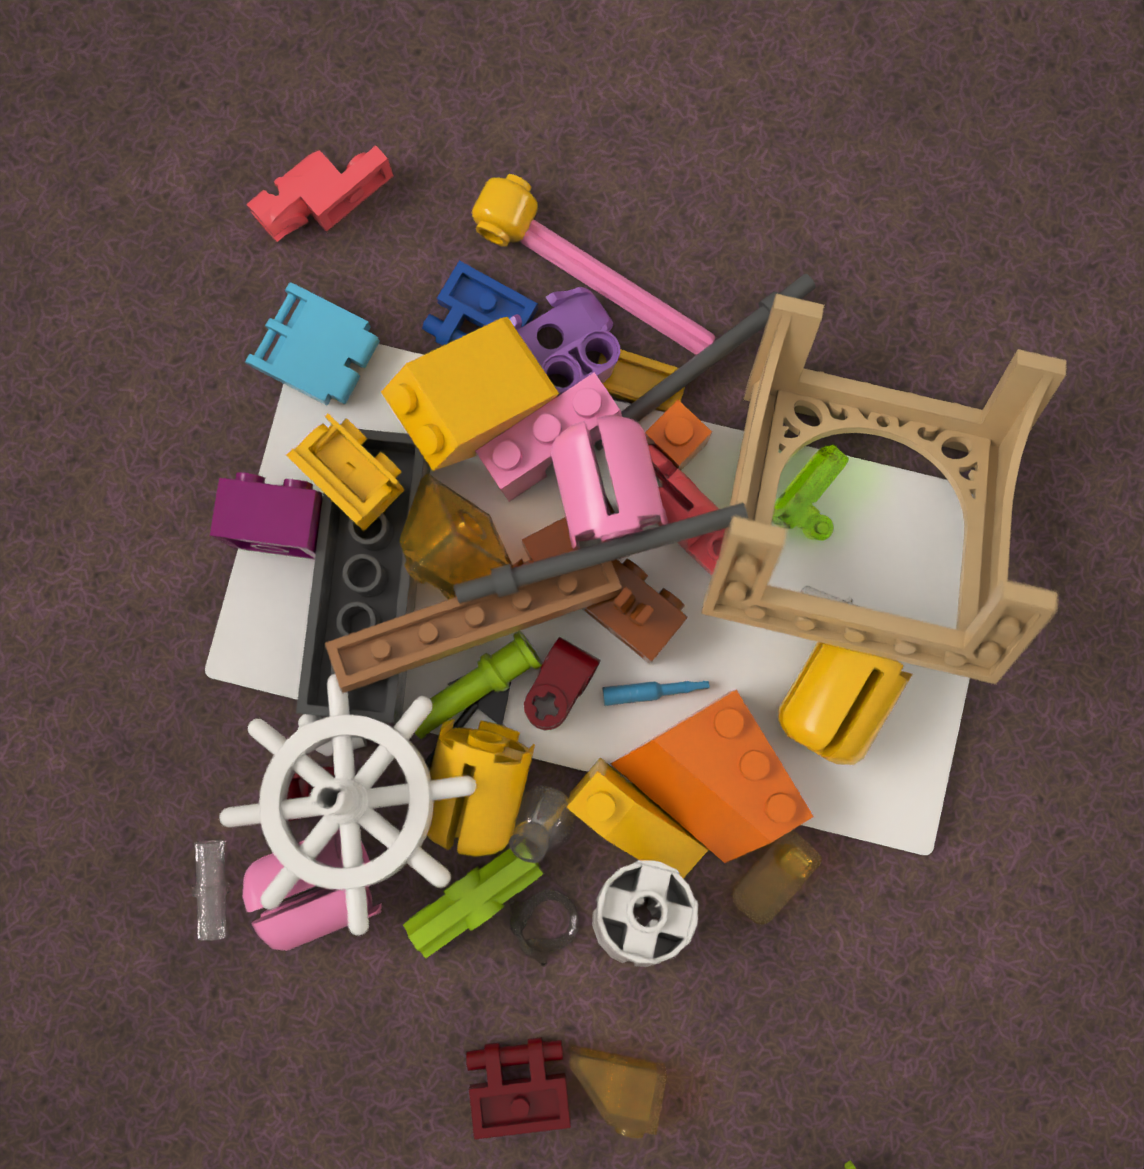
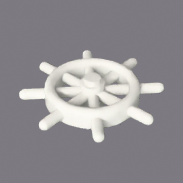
(346, 803)

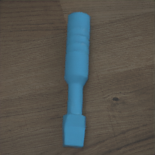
(647, 691)

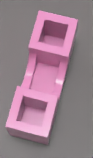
(523, 452)

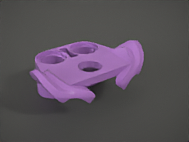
(583, 328)

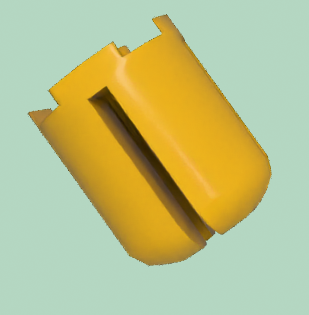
(841, 702)
(500, 772)

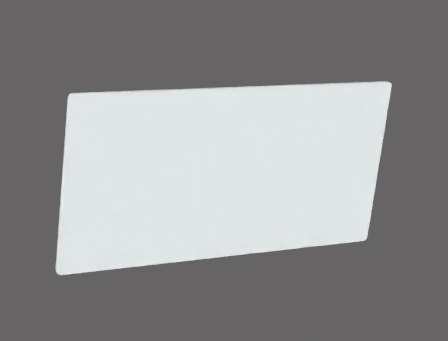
(889, 550)

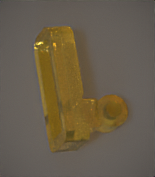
(775, 877)

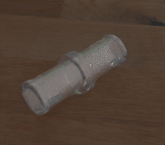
(210, 889)

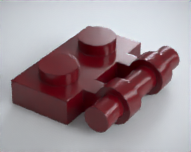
(518, 1104)

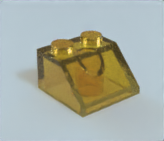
(449, 538)

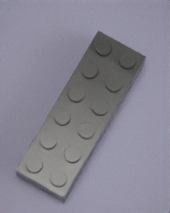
(359, 585)

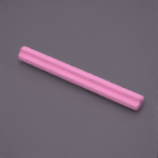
(617, 288)

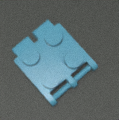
(315, 347)

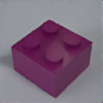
(267, 516)

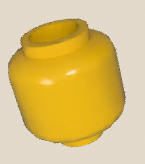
(504, 209)

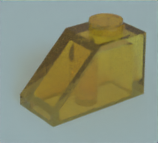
(622, 1088)

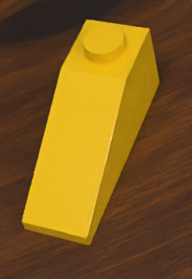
(632, 820)

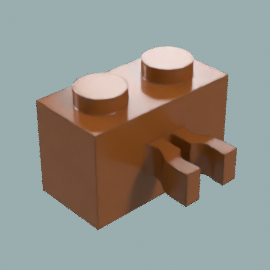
(639, 613)

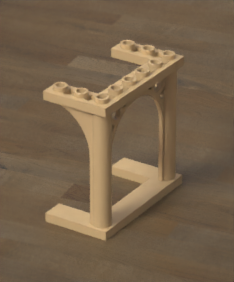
(993, 614)

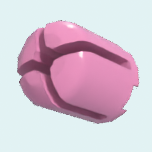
(583, 486)
(303, 916)

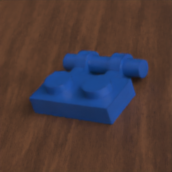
(478, 300)

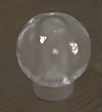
(541, 823)

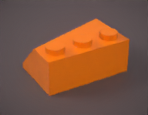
(718, 779)

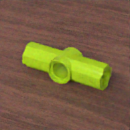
(470, 901)

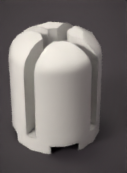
(659, 940)

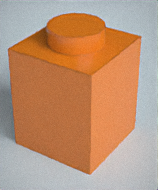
(678, 435)

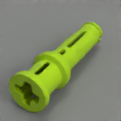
(492, 674)

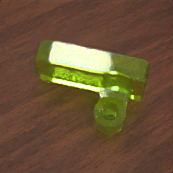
(795, 503)

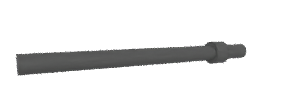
(712, 353)
(506, 580)

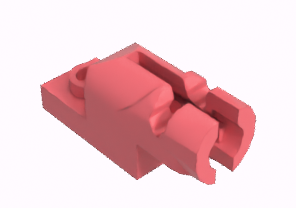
(320, 191)
(684, 500)

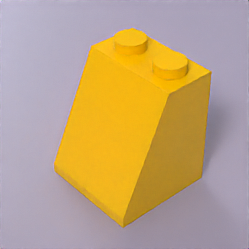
(468, 392)

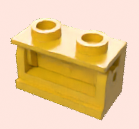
(347, 471)

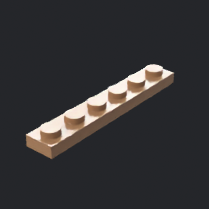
(455, 627)

